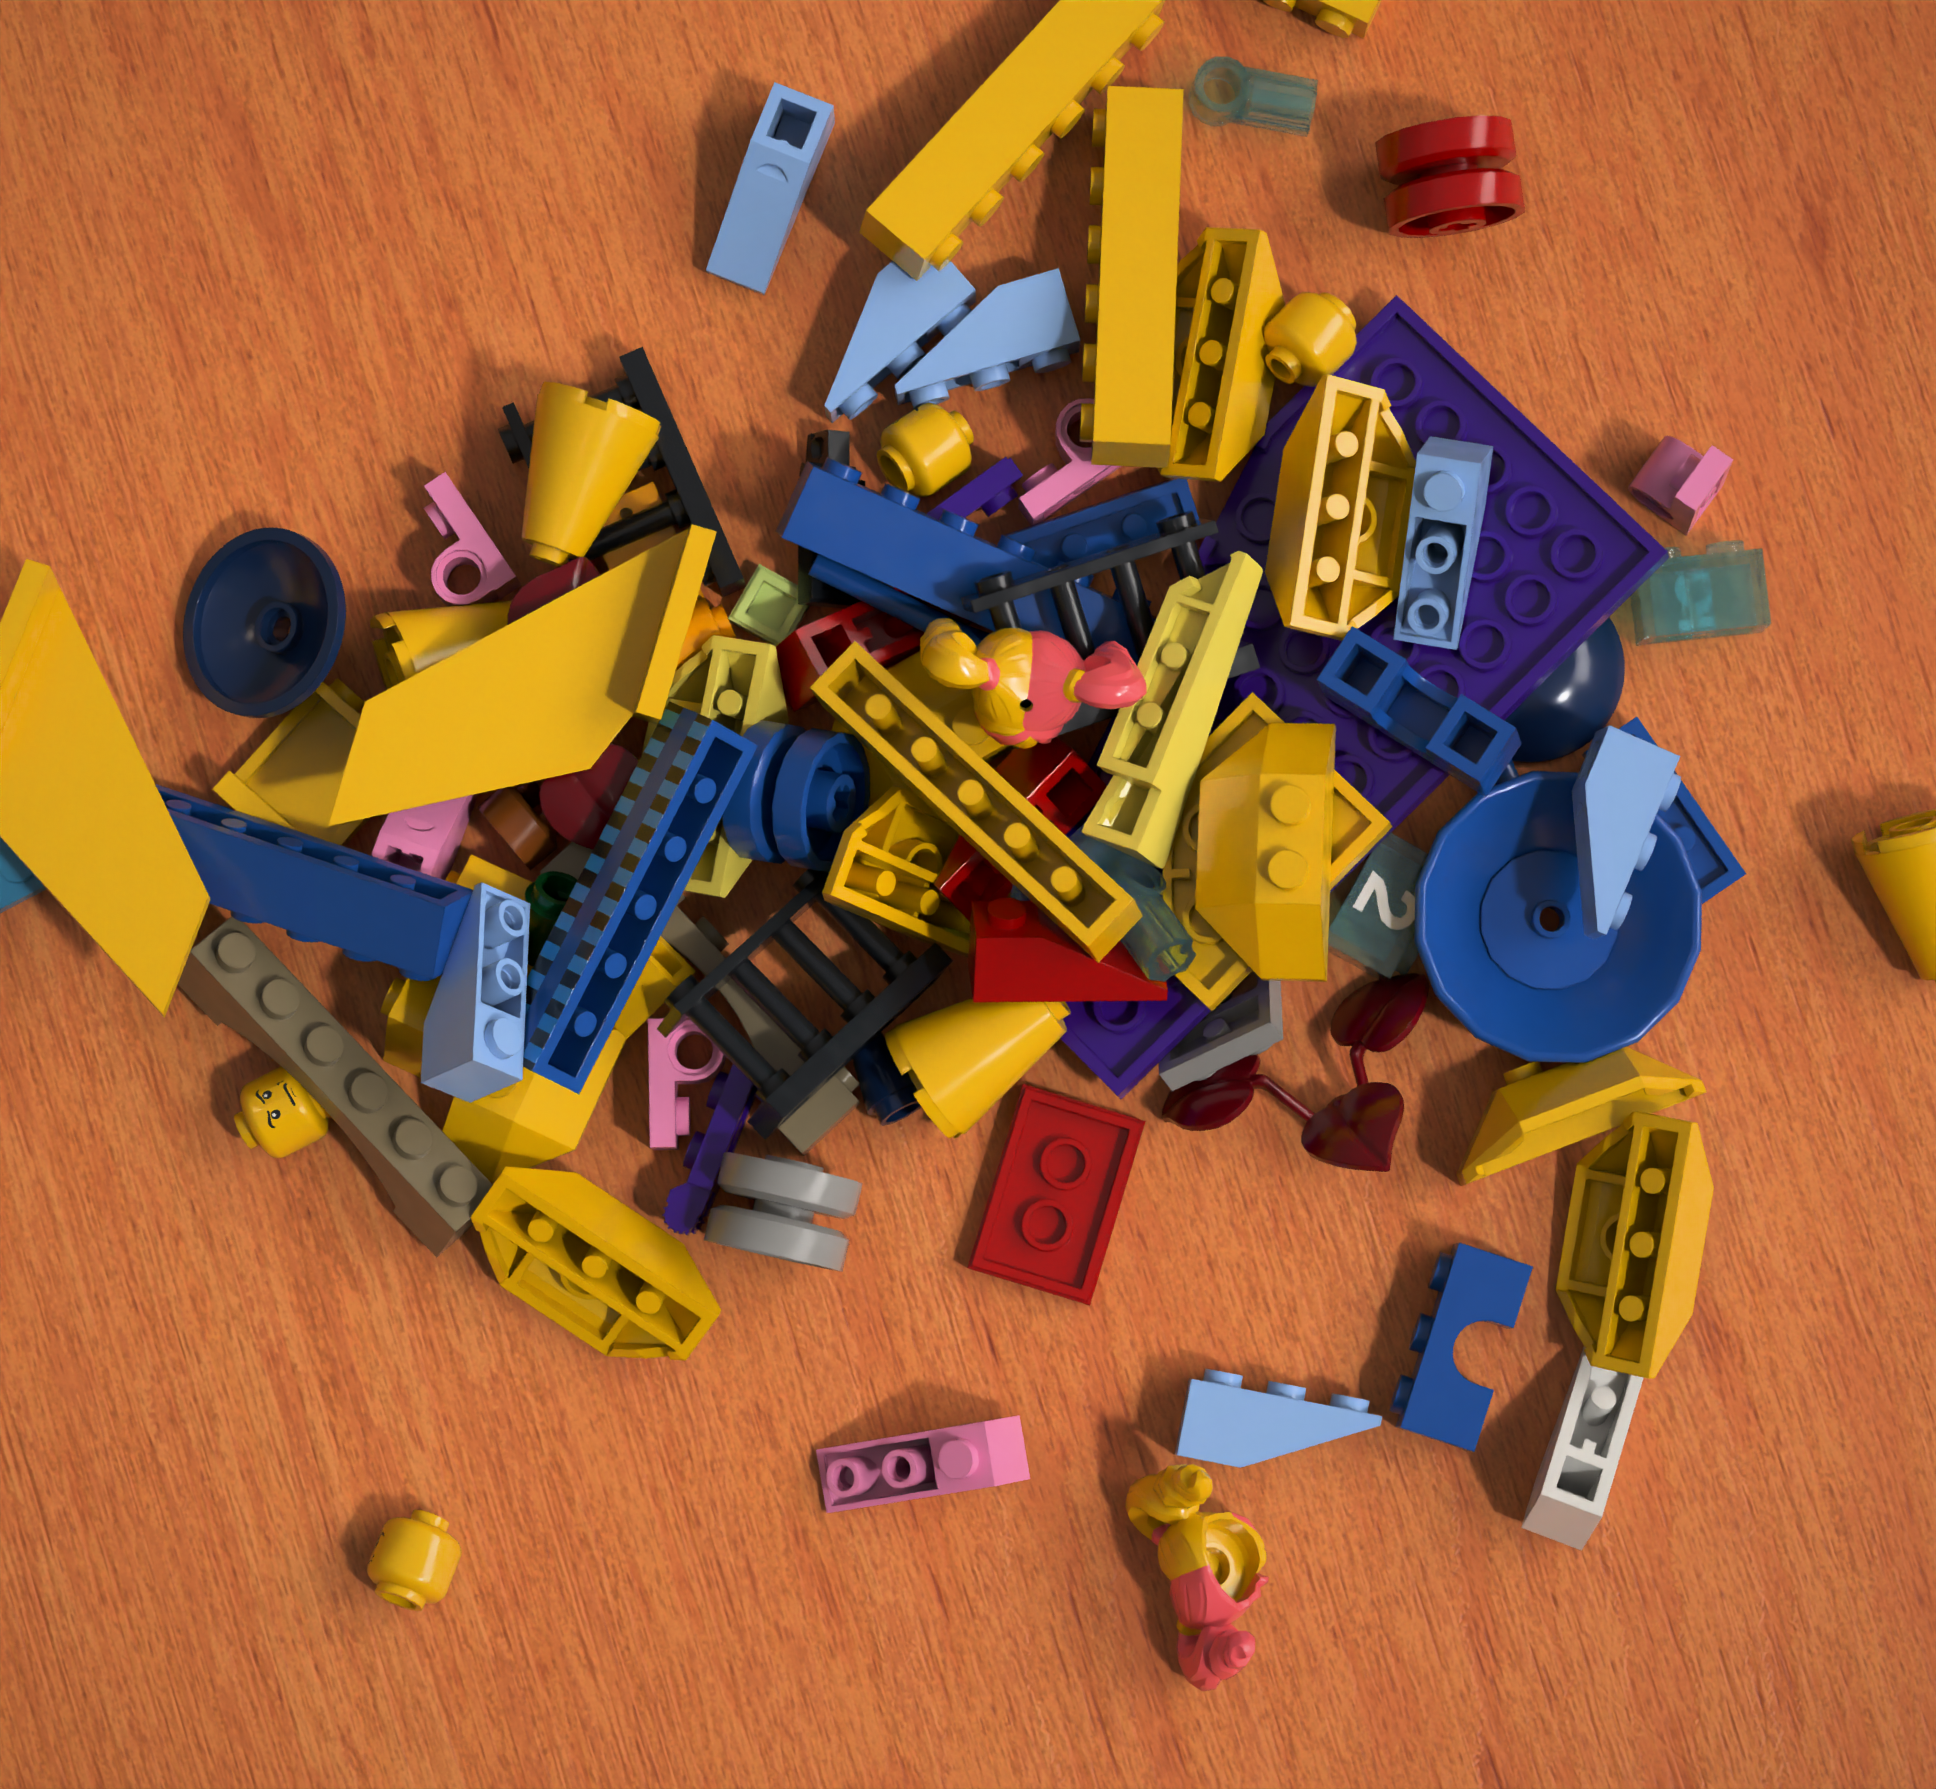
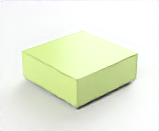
(768, 607)

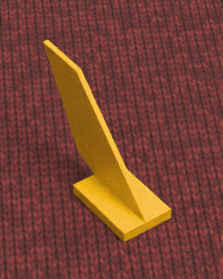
(532, 694)
(83, 799)

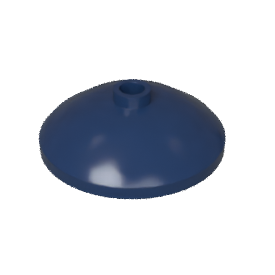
(242, 618)
(1572, 700)

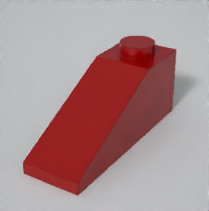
(818, 645)
(1055, 784)
(1029, 958)

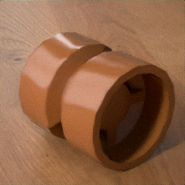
(514, 818)

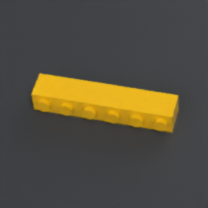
(1003, 128)
(1136, 277)
(977, 802)

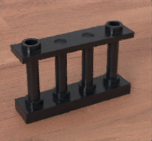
(683, 506)
(1175, 532)
(820, 1051)

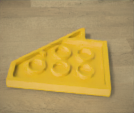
(1355, 832)

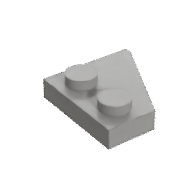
(1238, 1027)

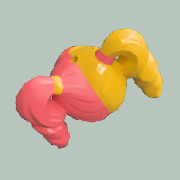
(1029, 666)
(1210, 1568)

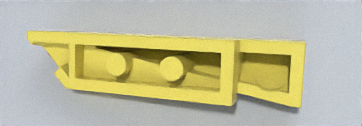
(1163, 736)

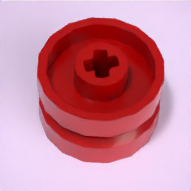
(1450, 176)

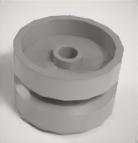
(783, 1210)

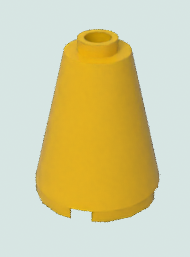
(579, 468)
(429, 635)
(1904, 879)
(972, 1055)

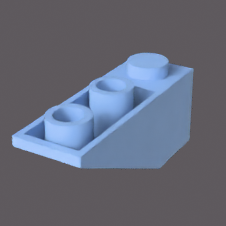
(771, 187)
(893, 329)
(1007, 331)
(1442, 540)
(1613, 811)
(480, 1003)
(1249, 1426)

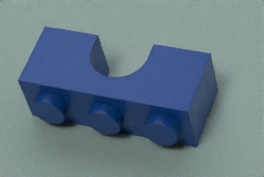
(1417, 714)
(1437, 1397)

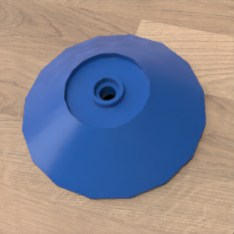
(1538, 988)

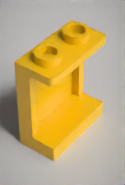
(301, 766)

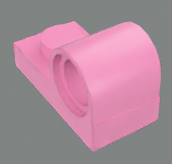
(1680, 482)
(1053, 488)
(475, 548)
(667, 1112)

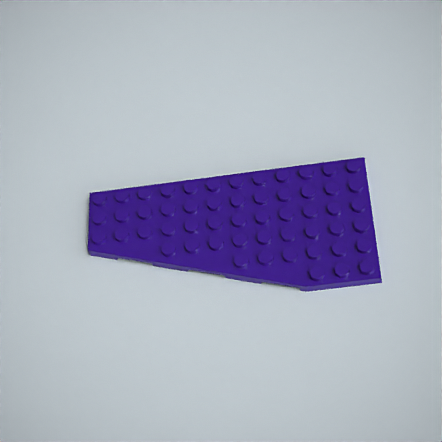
(1543, 579)

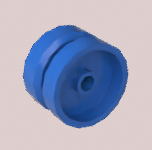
(797, 795)

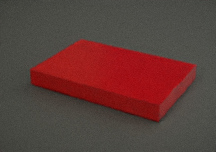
(1056, 1194)

